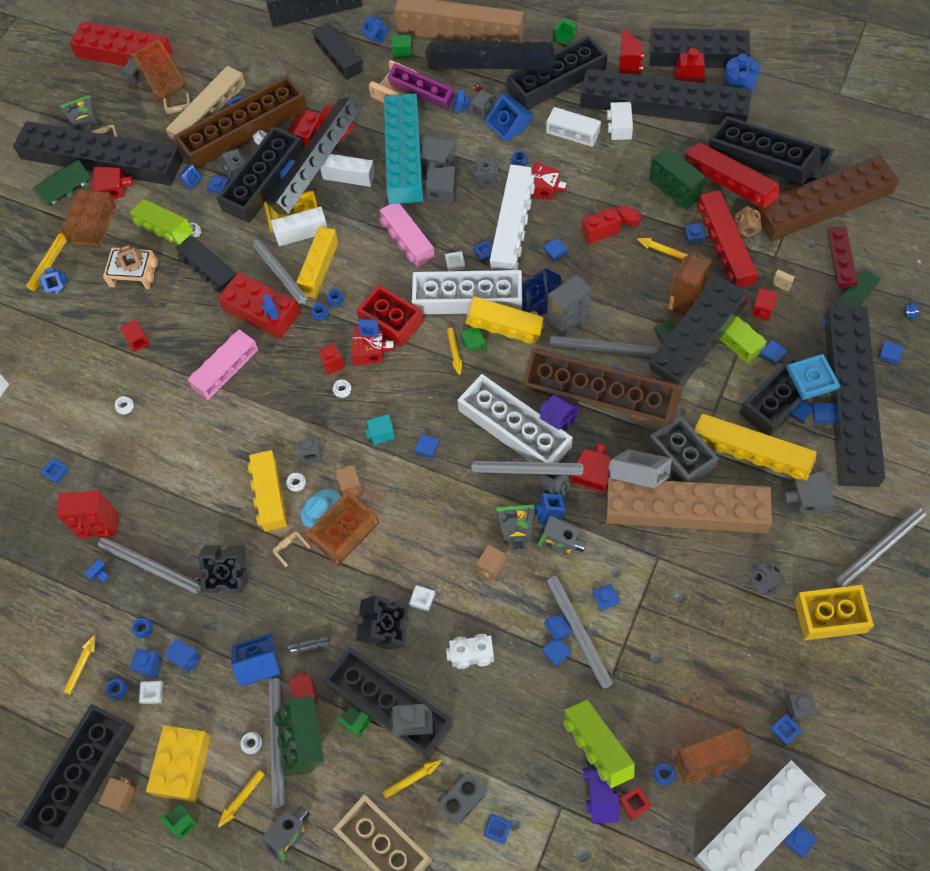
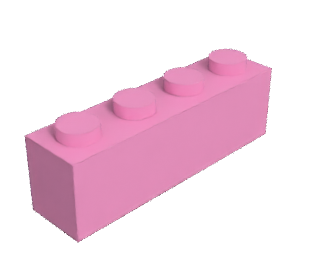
(407, 234)
(223, 364)

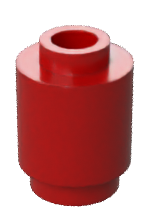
(629, 215)

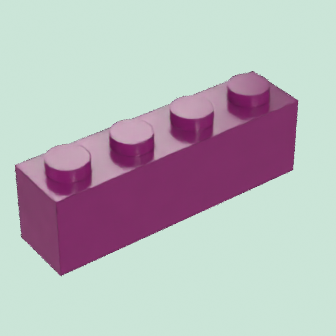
(426, 88)

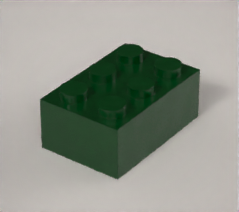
(676, 178)
(61, 183)
(299, 736)

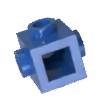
(374, 29)
(50, 285)
(549, 506)

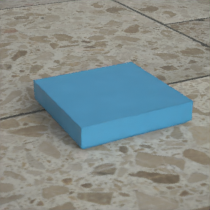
(813, 376)

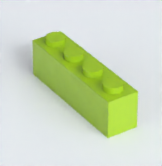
(161, 221)
(743, 340)
(599, 744)

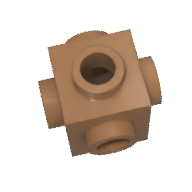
(748, 221)
(126, 264)

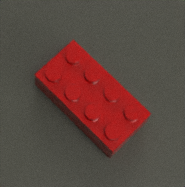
(245, 301)

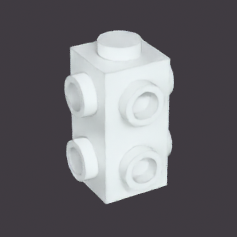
(470, 651)

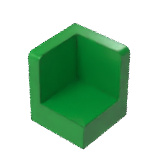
(564, 32)
(402, 46)
(473, 339)
(354, 721)
(179, 821)

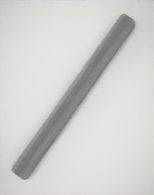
(279, 271)
(603, 346)
(527, 468)
(879, 548)
(149, 565)
(580, 633)
(277, 773)

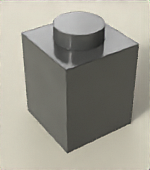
(800, 706)

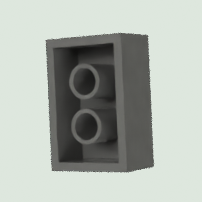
(569, 306)
(688, 451)

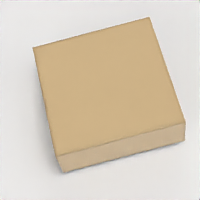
(783, 280)

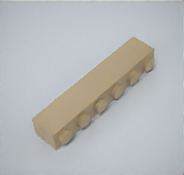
(209, 101)

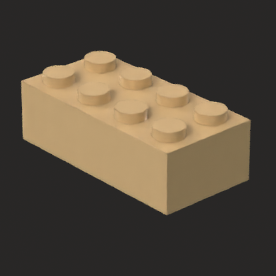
(380, 839)

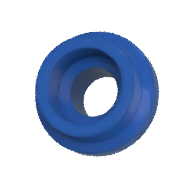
(519, 158)
(335, 293)
(319, 307)
(911, 310)
(137, 626)
(111, 687)
(664, 767)

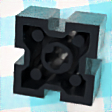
(223, 568)
(382, 622)

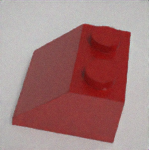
(630, 55)
(304, 126)

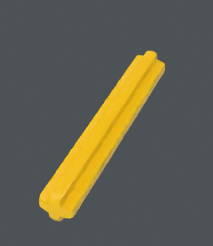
(47, 261)

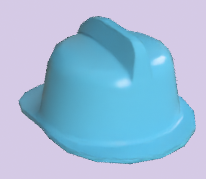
(318, 505)

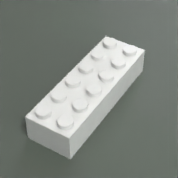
(512, 219)
(454, 290)
(513, 422)
(762, 822)

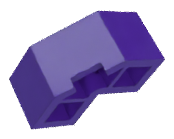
(559, 412)
(603, 799)

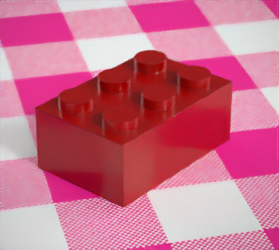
(394, 315)
(87, 514)

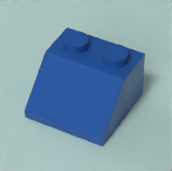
(508, 117)
(255, 660)

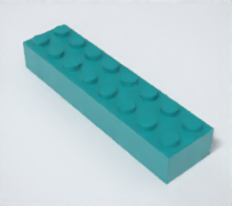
(403, 149)

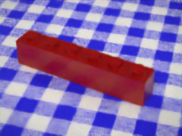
(733, 175)
(726, 239)

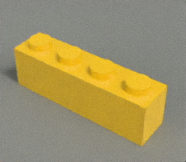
(317, 261)
(504, 320)
(267, 490)

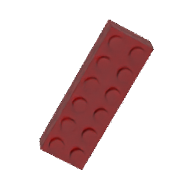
(110, 43)

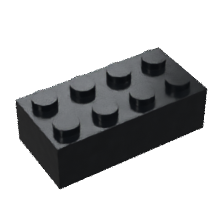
(773, 401)

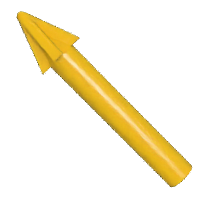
(647, 242)
(457, 363)
(88, 648)
(428, 767)
(227, 815)

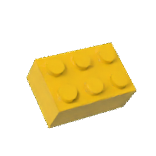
(833, 612)
(178, 763)

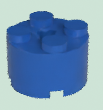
(741, 72)

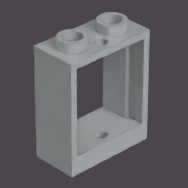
(640, 468)

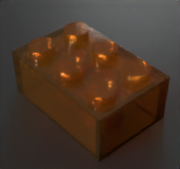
(158, 70)
(88, 217)
(688, 282)
(342, 528)
(713, 756)

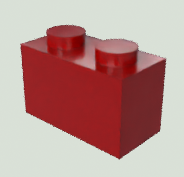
(601, 225)

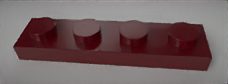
(842, 257)

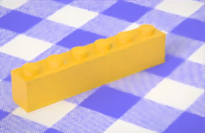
(756, 447)

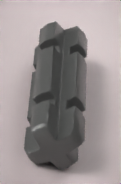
(309, 645)

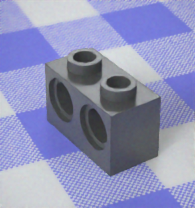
(466, 802)

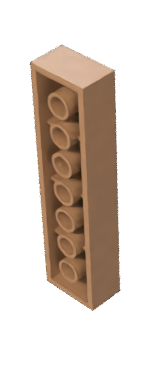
(458, 21)
(690, 506)

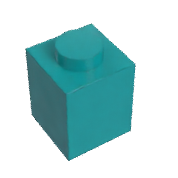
(380, 429)

